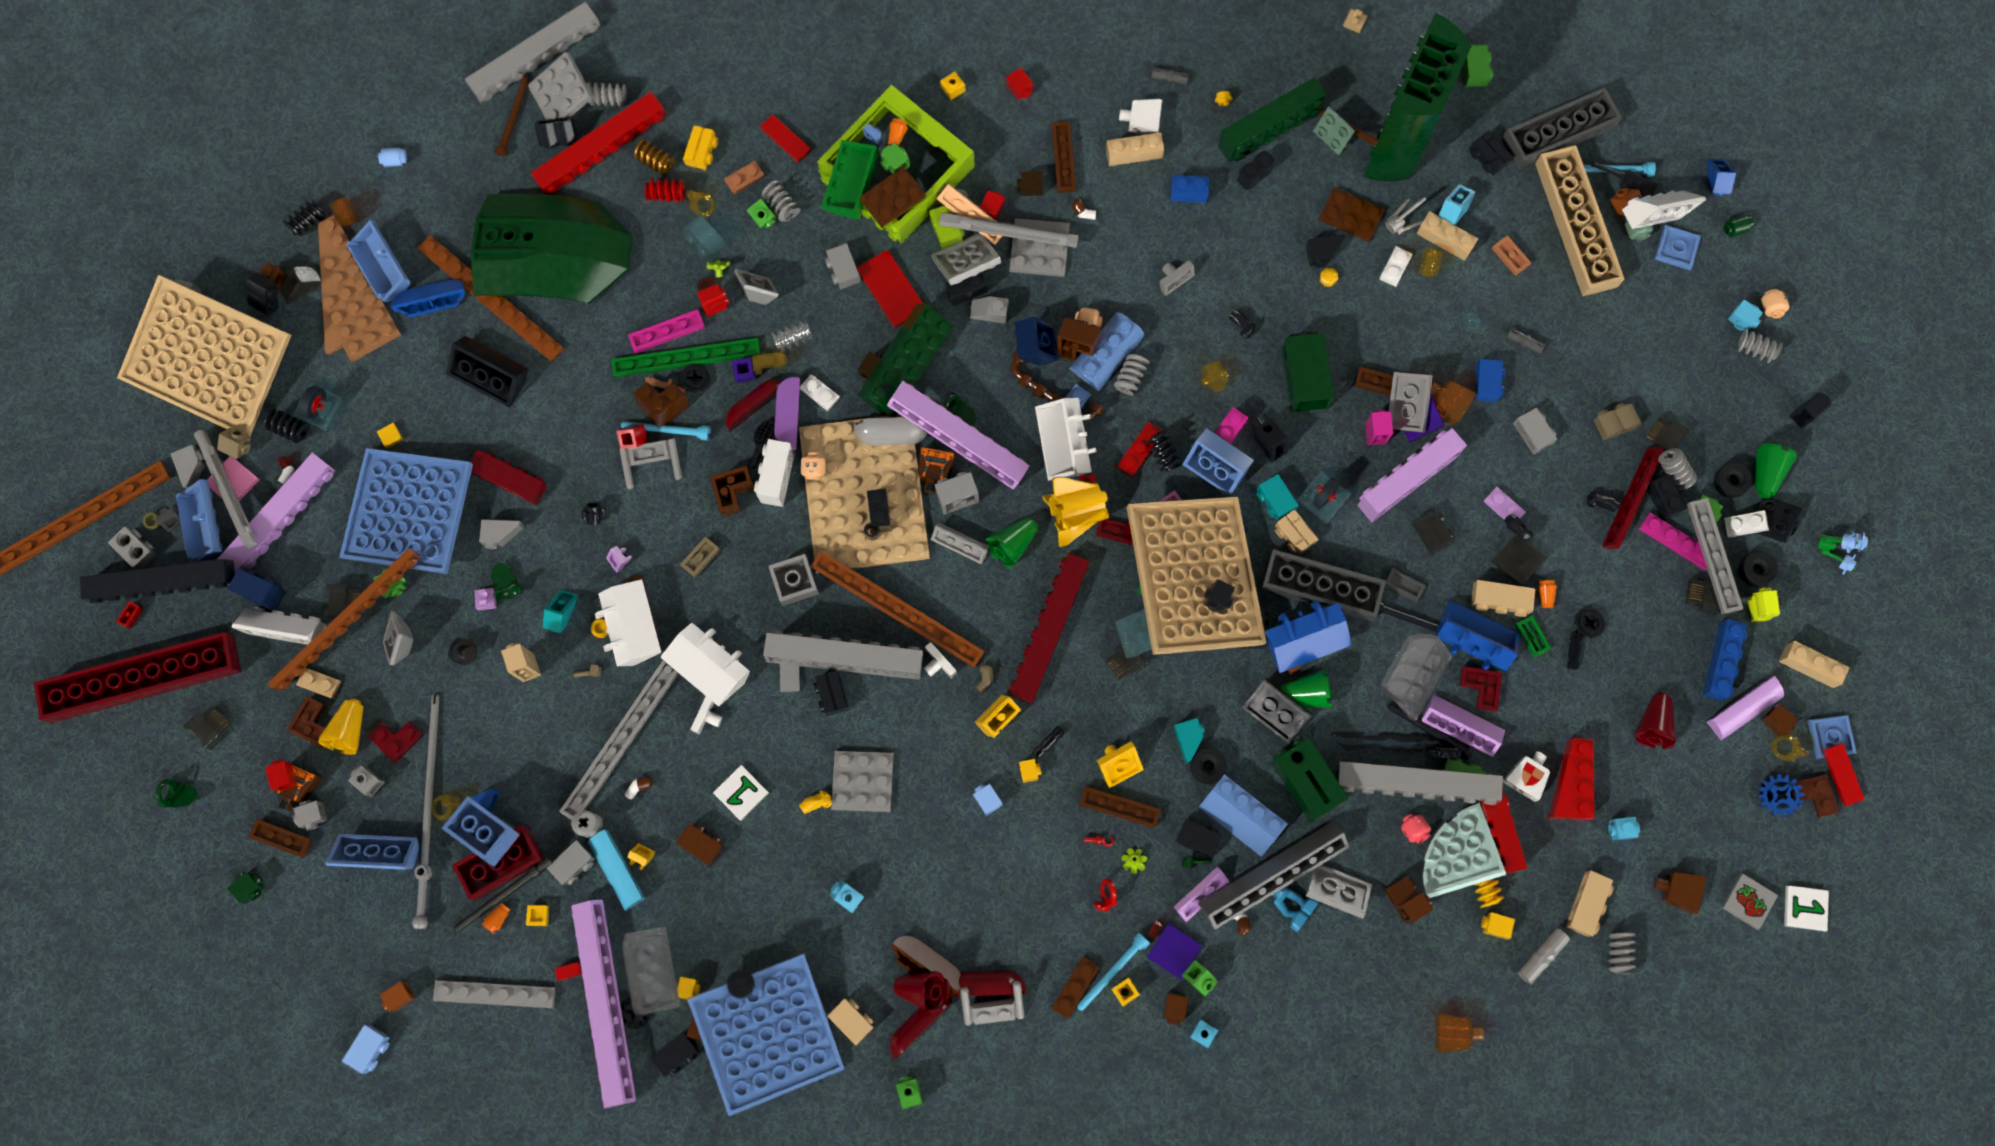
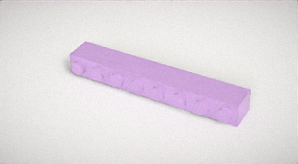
(958, 435)
(280, 511)

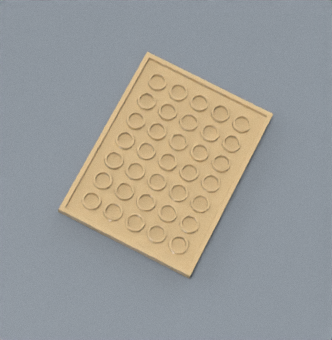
(204, 356)
(840, 499)
(1181, 554)

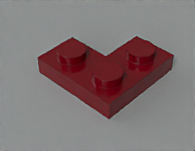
(1487, 684)
(392, 744)

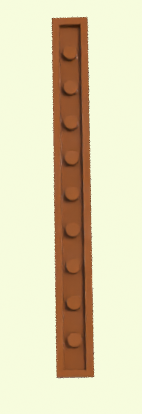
(496, 304)
(83, 516)
(897, 609)
(344, 619)

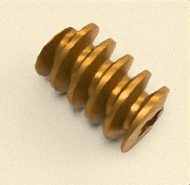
(654, 158)

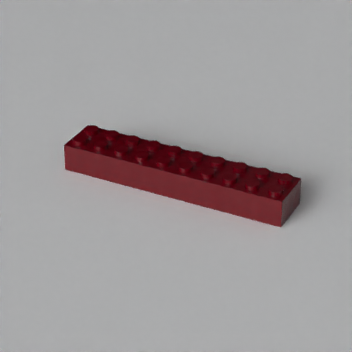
(137, 677)

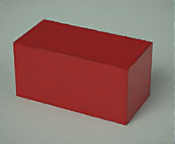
(129, 615)
(568, 971)

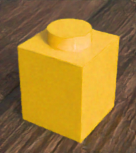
(1497, 925)

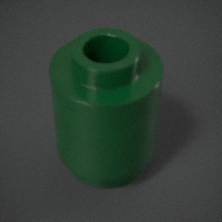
(1738, 225)

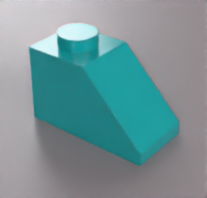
(559, 611)
(1189, 737)

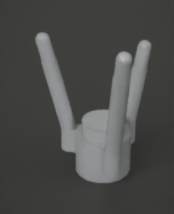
(1395, 223)

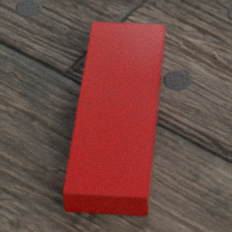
(785, 138)
(1843, 774)

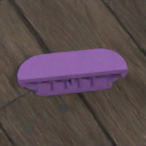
(787, 411)

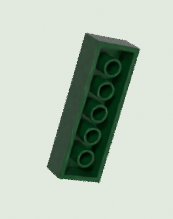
(1271, 120)
(906, 356)

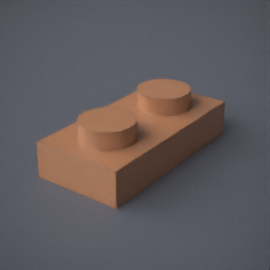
(744, 177)
(1511, 255)

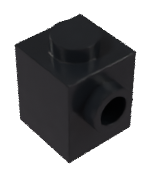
(1219, 596)

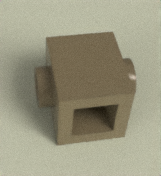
(234, 443)

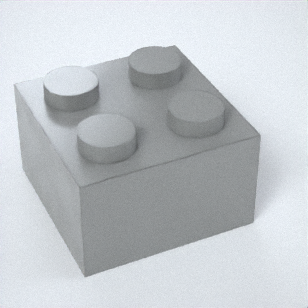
(956, 492)
(793, 580)

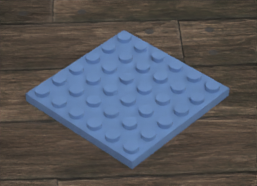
(406, 505)
(768, 1039)

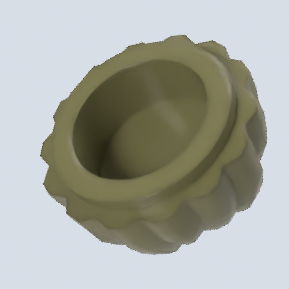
(150, 521)

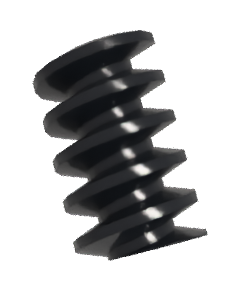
(304, 218)
(286, 426)
(1164, 451)

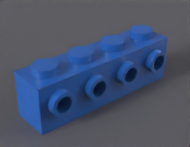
(1724, 660)

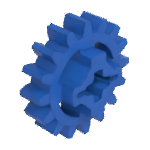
(1788, 801)

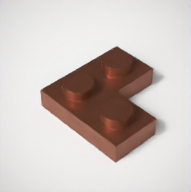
(305, 719)
(1821, 794)

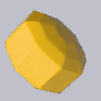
(1329, 277)

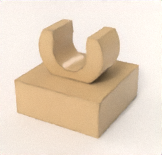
(1355, 20)

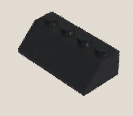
(486, 370)

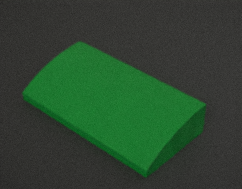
(850, 178)

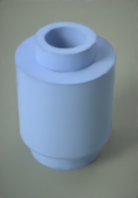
(392, 157)

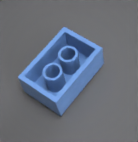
(1218, 462)
(480, 831)

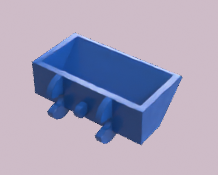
(1308, 636)
(1478, 636)

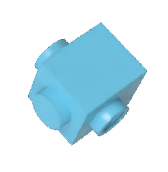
(1745, 316)
(1624, 828)
(846, 895)

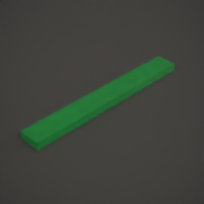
(686, 356)

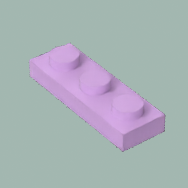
(1208, 886)

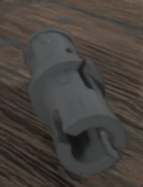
(1170, 76)
(1526, 340)

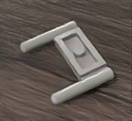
(647, 454)
(993, 1011)

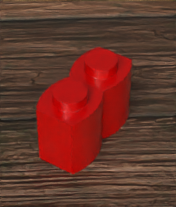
(713, 300)

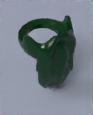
(960, 408)
(504, 582)
(177, 796)

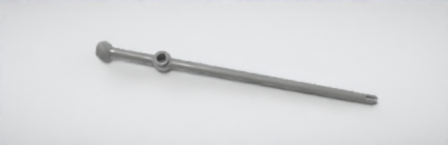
(420, 920)

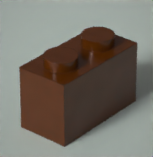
(700, 844)

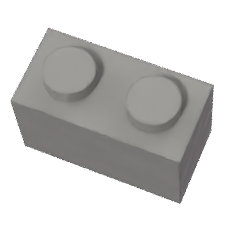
(843, 266)
(1535, 430)
(571, 863)

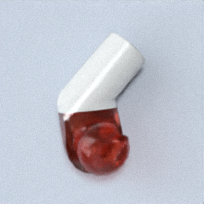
(287, 468)

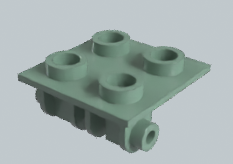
(1334, 131)

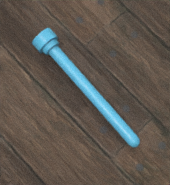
(1646, 169)
(701, 432)
(1138, 944)

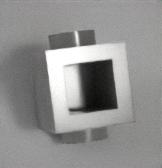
(365, 781)
(309, 814)

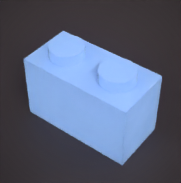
(366, 1049)

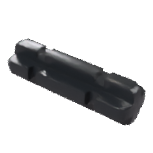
(1574, 651)
(1048, 742)

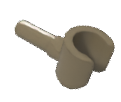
(594, 671)

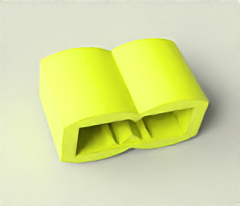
(1763, 605)

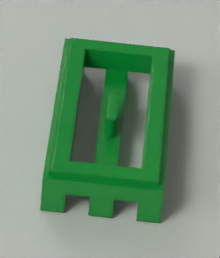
(1527, 641)

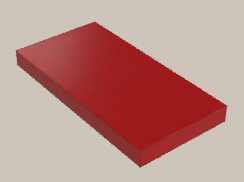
(889, 287)

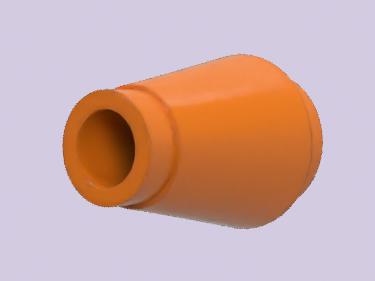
(897, 131)
(1547, 593)
(495, 919)

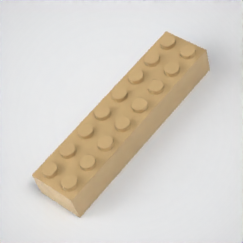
(1579, 221)

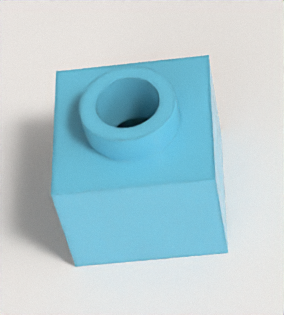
(1196, 1033)

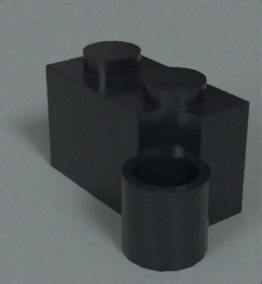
(878, 513)

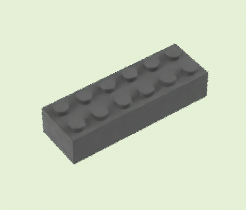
(1562, 127)
(1312, 580)

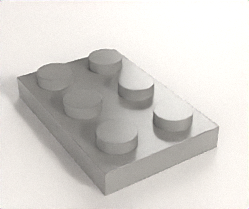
(1410, 401)
(1339, 890)

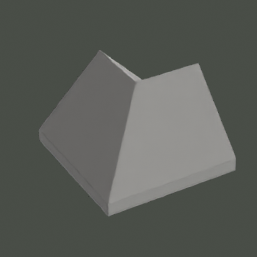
(756, 287)
(397, 639)

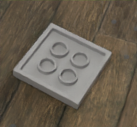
(560, 89)
(1039, 257)
(966, 259)
(862, 781)

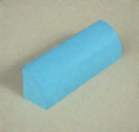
(616, 869)

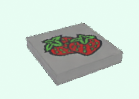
(1749, 901)

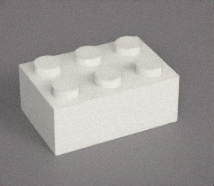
(774, 472)

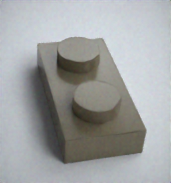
(700, 557)

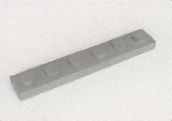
(1715, 556)
(494, 994)

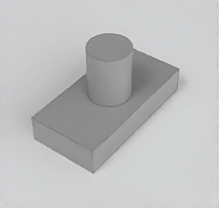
(1175, 277)

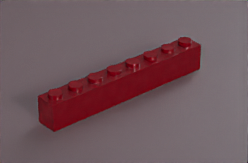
(1049, 629)

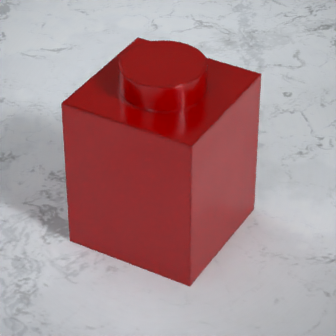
(1019, 84)
(993, 204)
(632, 436)
(280, 775)

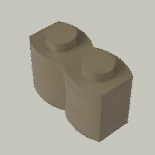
(1617, 421)

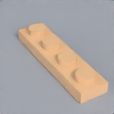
(964, 207)

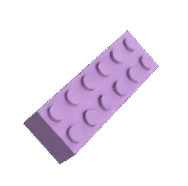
(1411, 474)

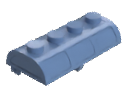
(378, 262)
(1117, 341)
(199, 522)

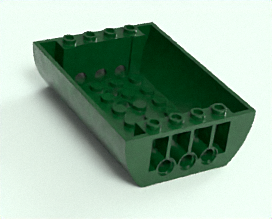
(1418, 101)

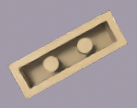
(1134, 149)
(1447, 236)
(1503, 598)
(520, 662)
(1814, 664)
(1590, 904)

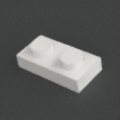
(1395, 266)
(819, 392)
(1746, 524)

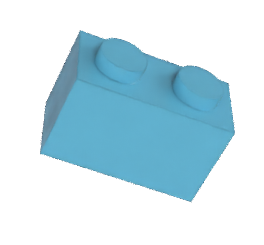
(1456, 204)

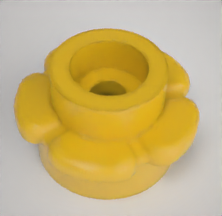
(1223, 98)

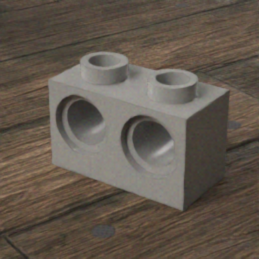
(131, 551)

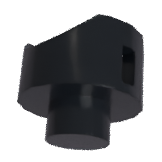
(462, 651)
(740, 984)

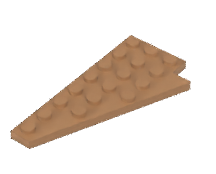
(351, 310)

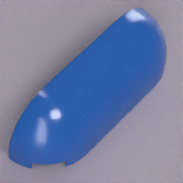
(429, 298)

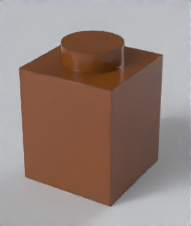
(397, 996)

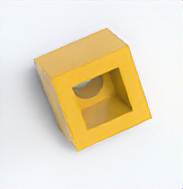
(950, 89)
(1029, 770)
(688, 987)
(1133, 993)

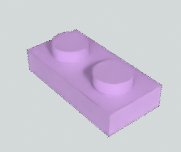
(1502, 504)

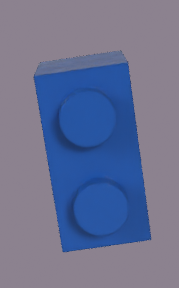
(1189, 188)
(1489, 380)

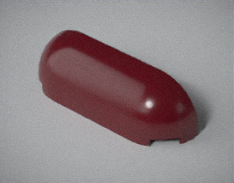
(751, 403)
(989, 983)
(913, 1028)

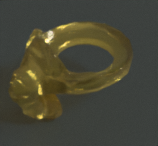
(694, 197)
(1798, 750)
(448, 801)

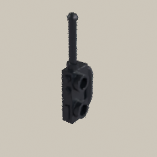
(1629, 179)

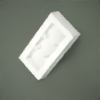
(938, 662)
(705, 715)

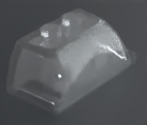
(1416, 672)
(650, 971)

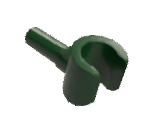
(1189, 861)

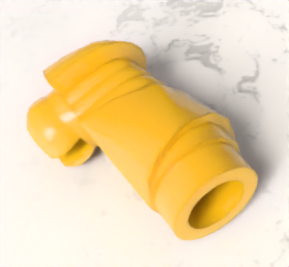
(815, 802)

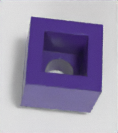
(741, 365)

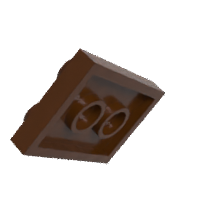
(892, 197)
(1351, 214)

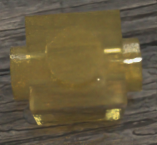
(1430, 262)
(1214, 376)

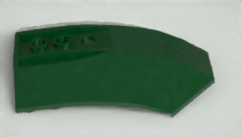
(572, 253)

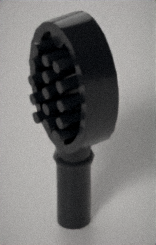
(761, 435)

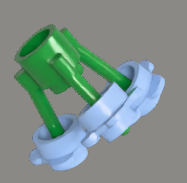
(1849, 542)

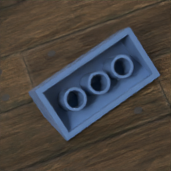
(1243, 815)
(374, 852)

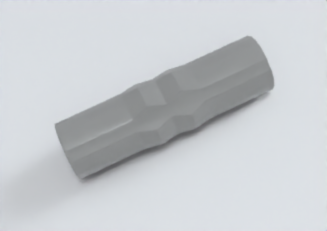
(1543, 956)

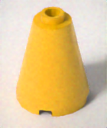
(344, 728)

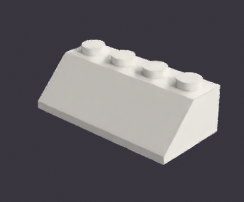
(1661, 208)
(278, 626)

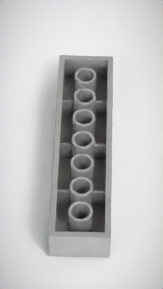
(842, 655)

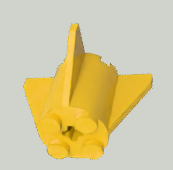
(1076, 507)

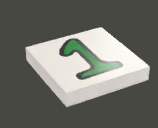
(741, 793)
(1806, 908)

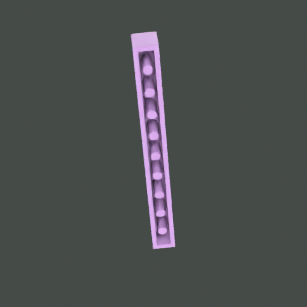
(603, 1003)

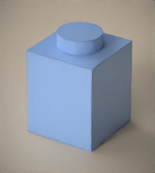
(987, 798)

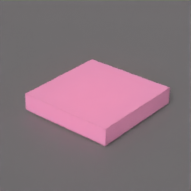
(239, 476)

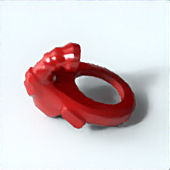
(1107, 902)

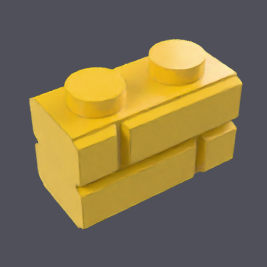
(700, 147)
(997, 716)

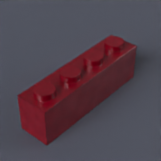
(507, 477)

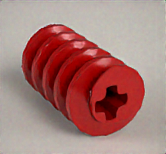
(665, 191)

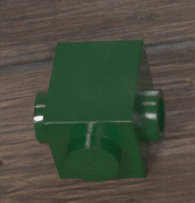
(246, 887)

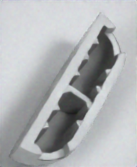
(888, 431)

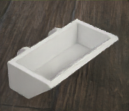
(1063, 438)
(628, 623)
(706, 664)

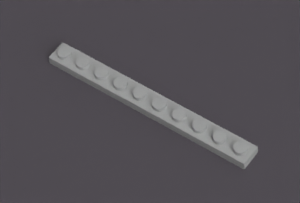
(620, 740)

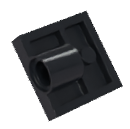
(1781, 519)

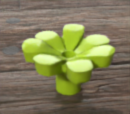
(718, 266)
(1134, 865)

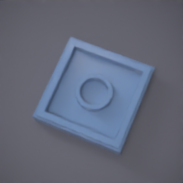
(1677, 247)
(1831, 731)

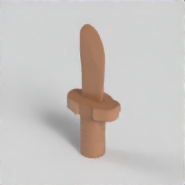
(657, 383)

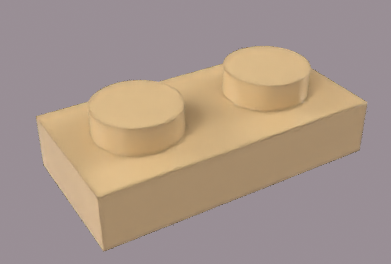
(318, 683)

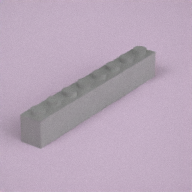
(533, 52)
(1421, 782)

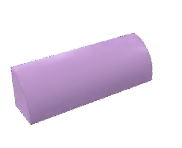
(1746, 708)
(1463, 725)

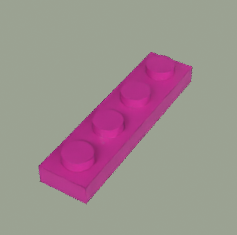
(666, 331)
(1673, 539)

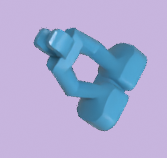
(1298, 917)

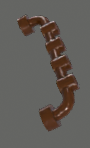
(1041, 391)

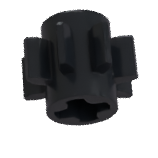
(593, 513)

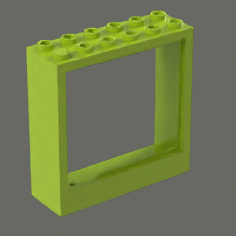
(927, 128)

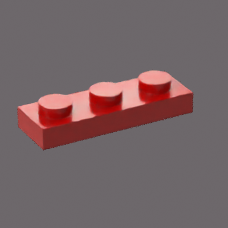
(1138, 451)

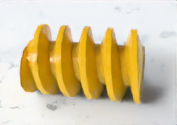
(1489, 892)

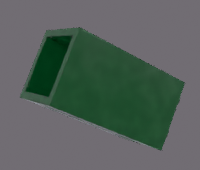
(1307, 372)
(1309, 779)

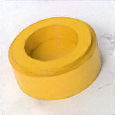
(599, 628)

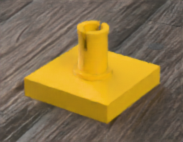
(1119, 763)

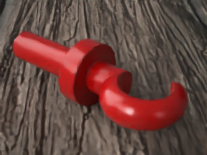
(1098, 840)

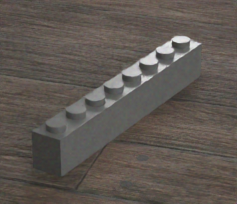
(1273, 875)

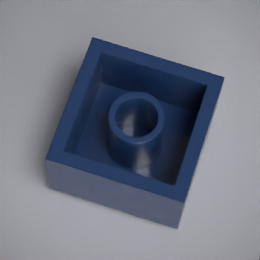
(1036, 341)
(257, 588)

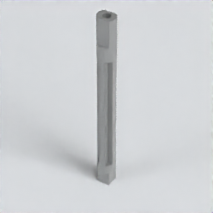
(1008, 230)
(225, 489)

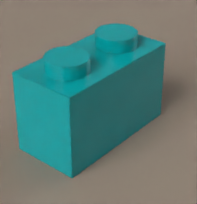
(1276, 497)

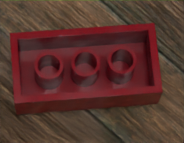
(481, 878)

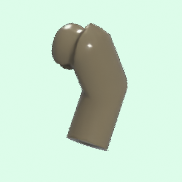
(987, 678)

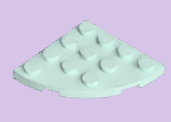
(1461, 854)

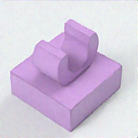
(617, 559)
(485, 599)

